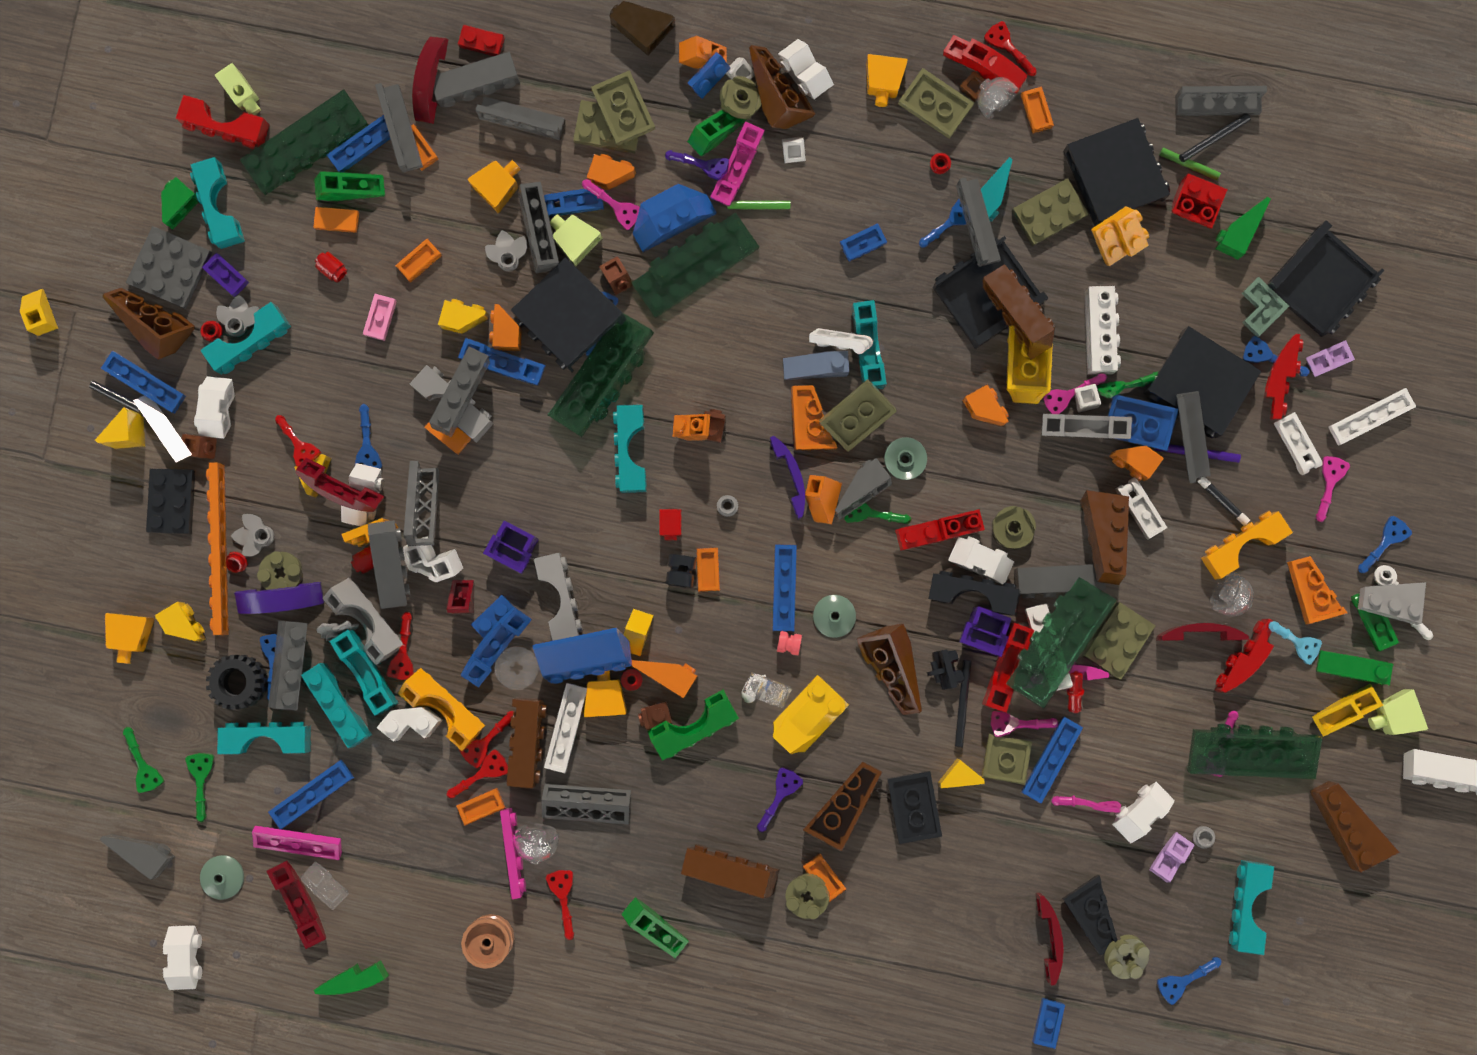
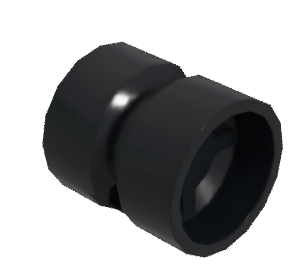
(679, 578)

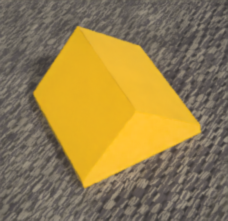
(124, 431)

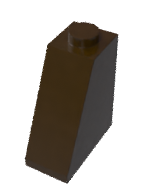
(641, 24)

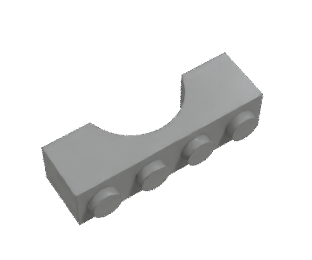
(432, 386)
(1087, 426)
(552, 570)
(349, 600)

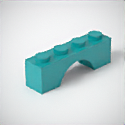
(210, 178)
(268, 325)
(870, 361)
(629, 422)
(374, 687)
(327, 693)
(290, 738)
(1253, 880)

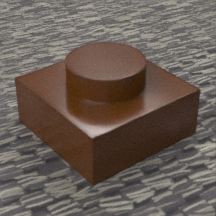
(971, 86)

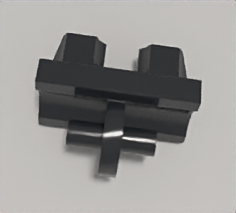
(943, 669)

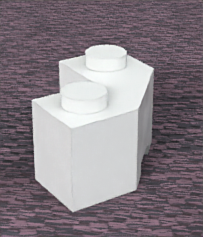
(806, 72)
(212, 408)
(362, 477)
(981, 560)
(436, 567)
(399, 721)
(1150, 805)
(182, 968)

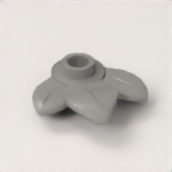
(505, 249)
(236, 313)
(251, 535)
(331, 631)

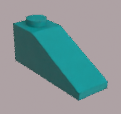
(994, 189)

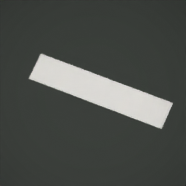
(162, 428)

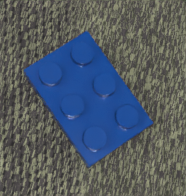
(1151, 422)

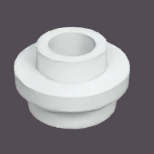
(1381, 580)

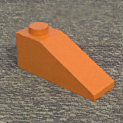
(672, 676)

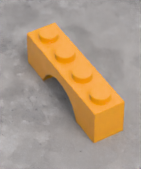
(1224, 559)
(425, 691)

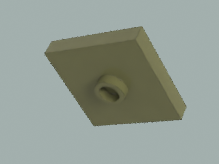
(1006, 759)

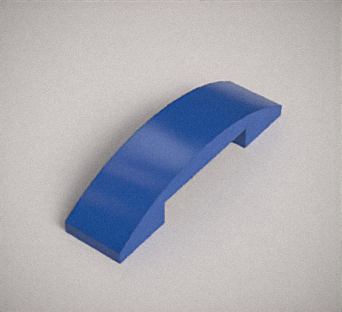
(507, 364)
(493, 645)

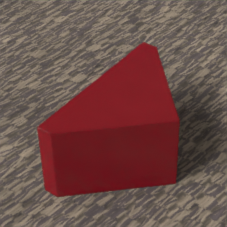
(461, 597)

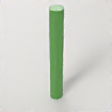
(1190, 164)
(759, 205)

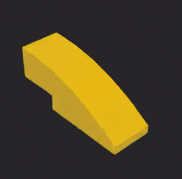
(1347, 710)

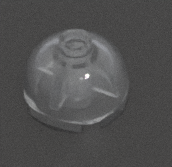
(995, 95)
(1232, 596)
(536, 843)

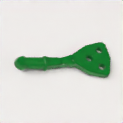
(1113, 388)
(868, 512)
(143, 767)
(200, 776)

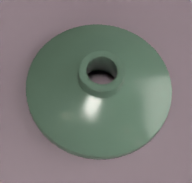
(905, 447)
(823, 619)
(231, 873)

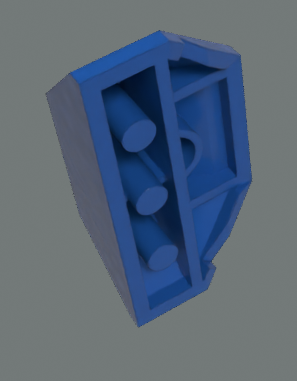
(670, 214)

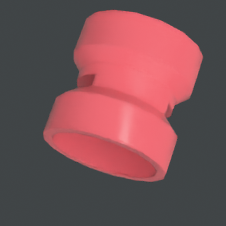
(789, 643)

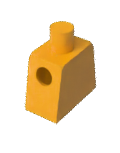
(884, 77)
(496, 183)
(127, 634)
(604, 697)

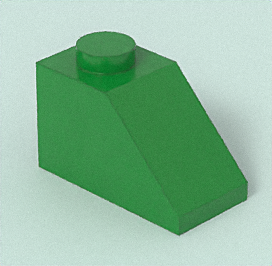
(176, 202)

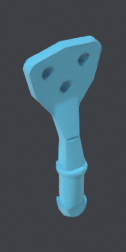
(1299, 643)

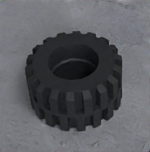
(219, 682)

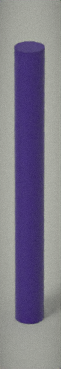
(1218, 455)

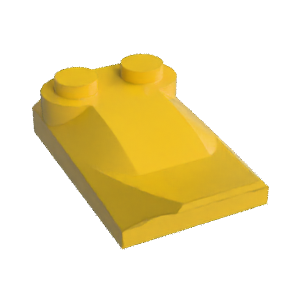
(1026, 378)
(808, 716)

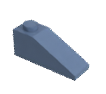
(817, 365)

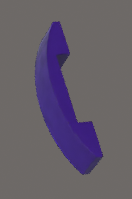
(781, 451)
(279, 599)

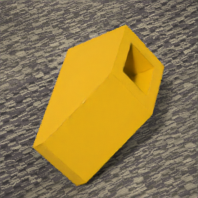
(37, 313)
(461, 318)
(179, 622)

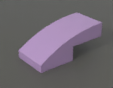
(1330, 358)
(1171, 856)

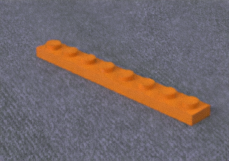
(217, 539)

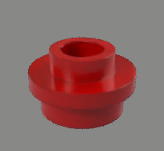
(943, 158)
(207, 326)
(236, 562)
(624, 679)

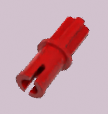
(1075, 692)

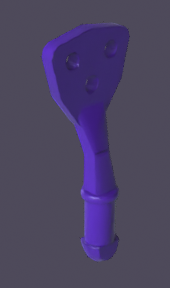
(720, 164)
(781, 793)

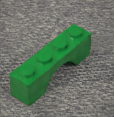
(671, 739)

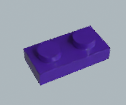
(225, 275)

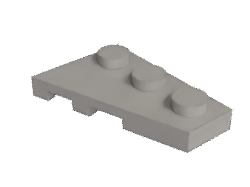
(1397, 601)

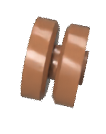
(484, 954)

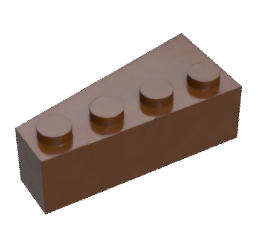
(1020, 310)
(1108, 534)
(526, 742)
(840, 814)
(1352, 829)
(730, 872)

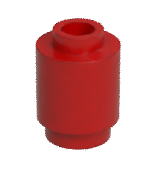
(330, 267)
(363, 560)

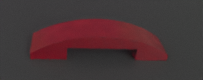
(424, 79)
(335, 490)
(1226, 632)
(298, 902)
(1052, 965)

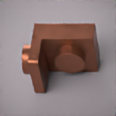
(616, 275)
(716, 425)
(200, 445)
(654, 715)

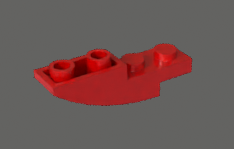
(984, 60)
(1283, 367)
(940, 530)
(1243, 666)

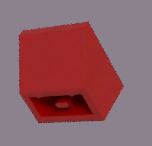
(1198, 200)

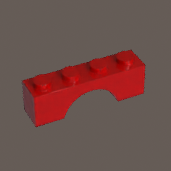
(247, 128)
(998, 693)

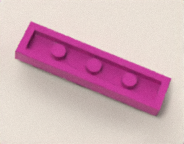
(297, 842)
(514, 862)

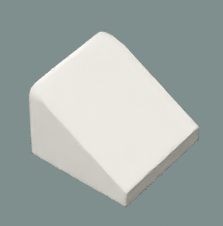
(740, 68)
(793, 149)
(1087, 398)

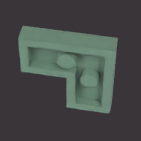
(1268, 306)

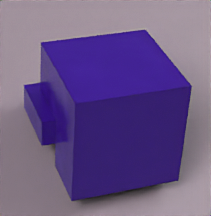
(511, 547)
(986, 631)

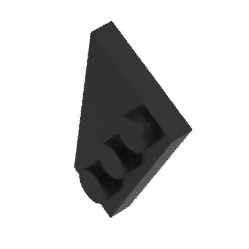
(1091, 912)

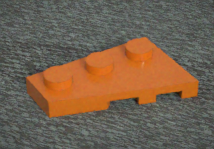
(806, 414)
(1313, 594)

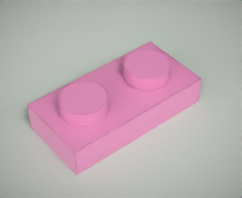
(379, 317)

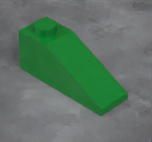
(713, 131)
(348, 186)
(1238, 235)
(1354, 667)
(654, 927)

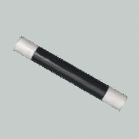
(1223, 500)

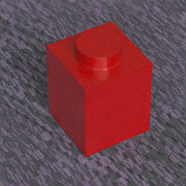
(670, 524)

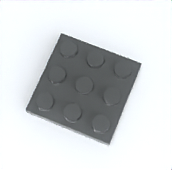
(168, 267)

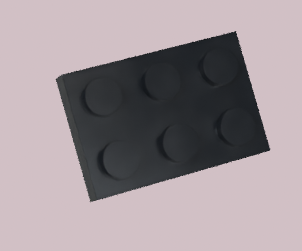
(170, 501)
(914, 807)

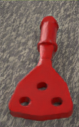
(1006, 44)
(299, 446)
(402, 654)
(483, 743)
(485, 771)
(562, 894)

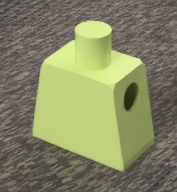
(235, 86)
(574, 237)
(1399, 714)

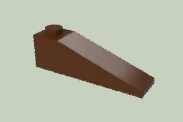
(778, 97)
(152, 327)
(893, 660)

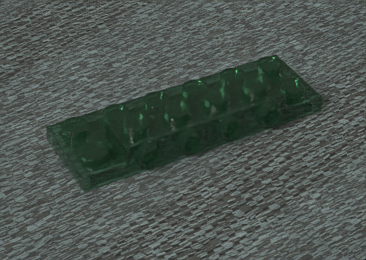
(304, 142)
(694, 264)
(602, 376)
(1060, 642)
(1254, 752)

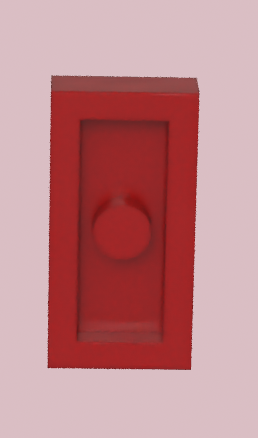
(480, 40)

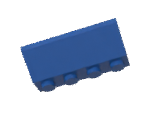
(583, 655)

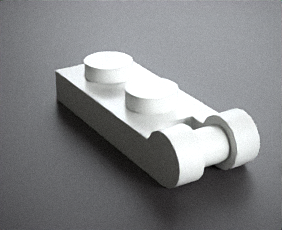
(841, 340)
(1298, 443)
(1142, 509)

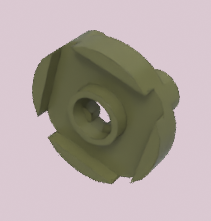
(733, 105)
(1025, 531)
(276, 560)
(812, 908)
(1134, 965)

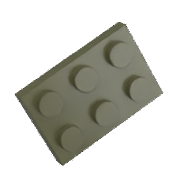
(936, 103)
(623, 108)
(593, 130)
(1050, 212)
(858, 415)
(1119, 640)

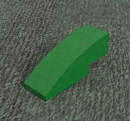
(353, 980)

